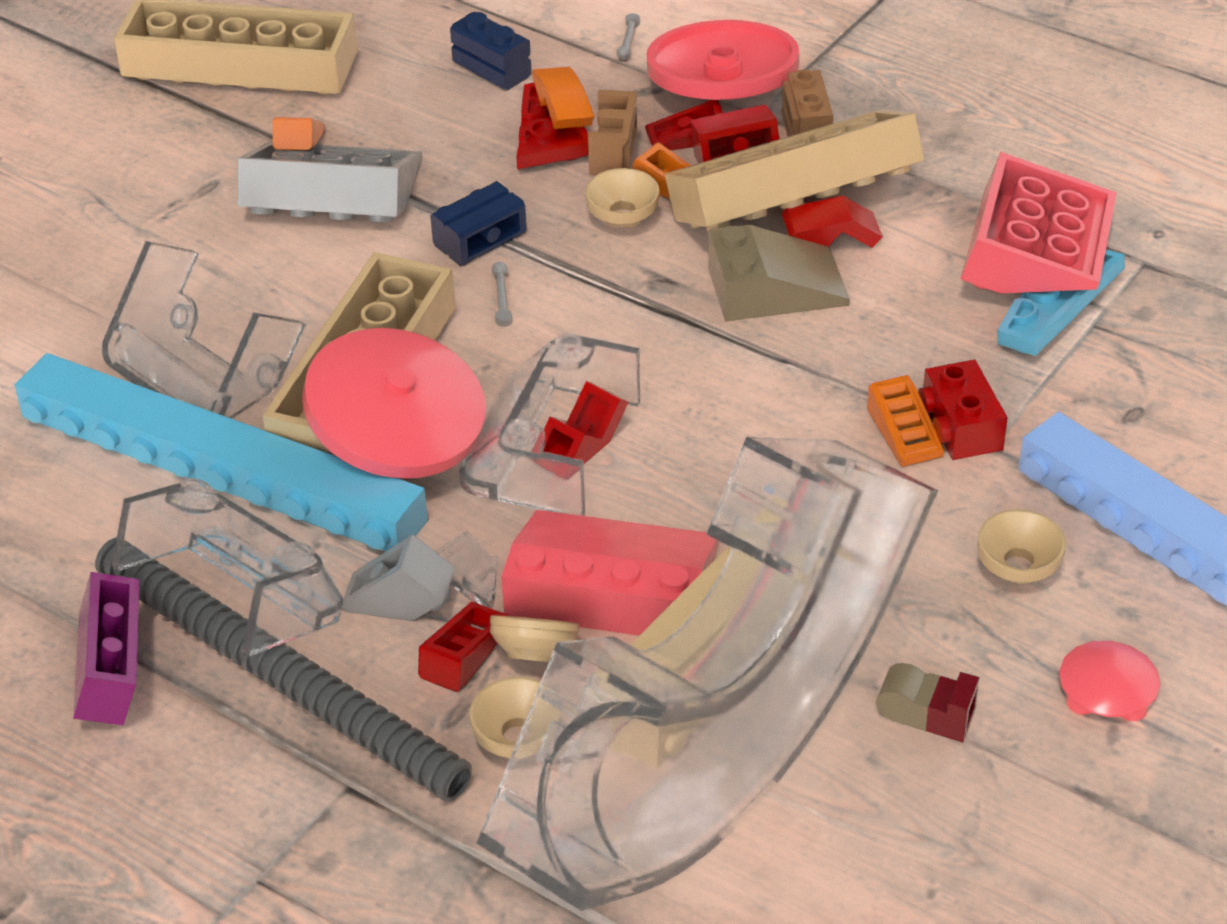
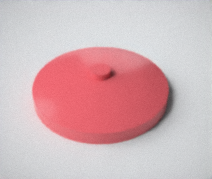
(722, 59)
(393, 403)

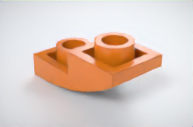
(564, 97)

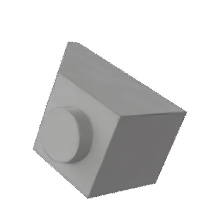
(400, 583)

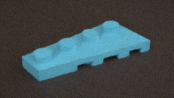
(1043, 315)

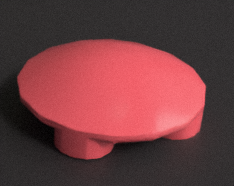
(1109, 680)

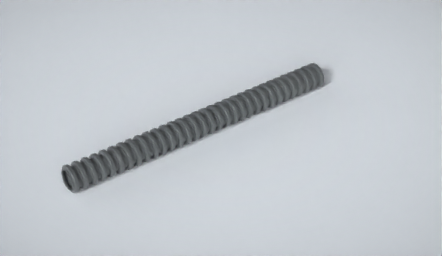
(298, 678)

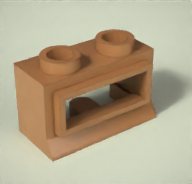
(805, 102)
(617, 131)

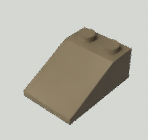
(771, 273)

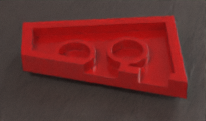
(540, 141)

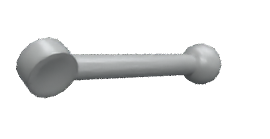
(631, 21)
(503, 316)

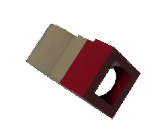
(929, 700)

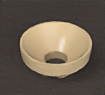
(622, 190)
(1021, 535)
(531, 637)
(499, 708)

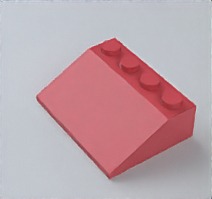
(1038, 231)
(600, 570)

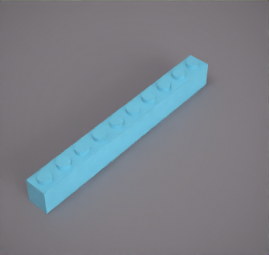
(222, 453)

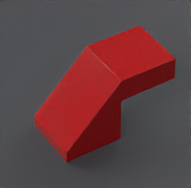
(828, 218)
(588, 426)

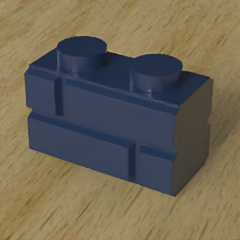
(490, 50)
(478, 223)

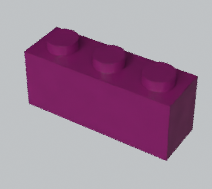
(107, 649)

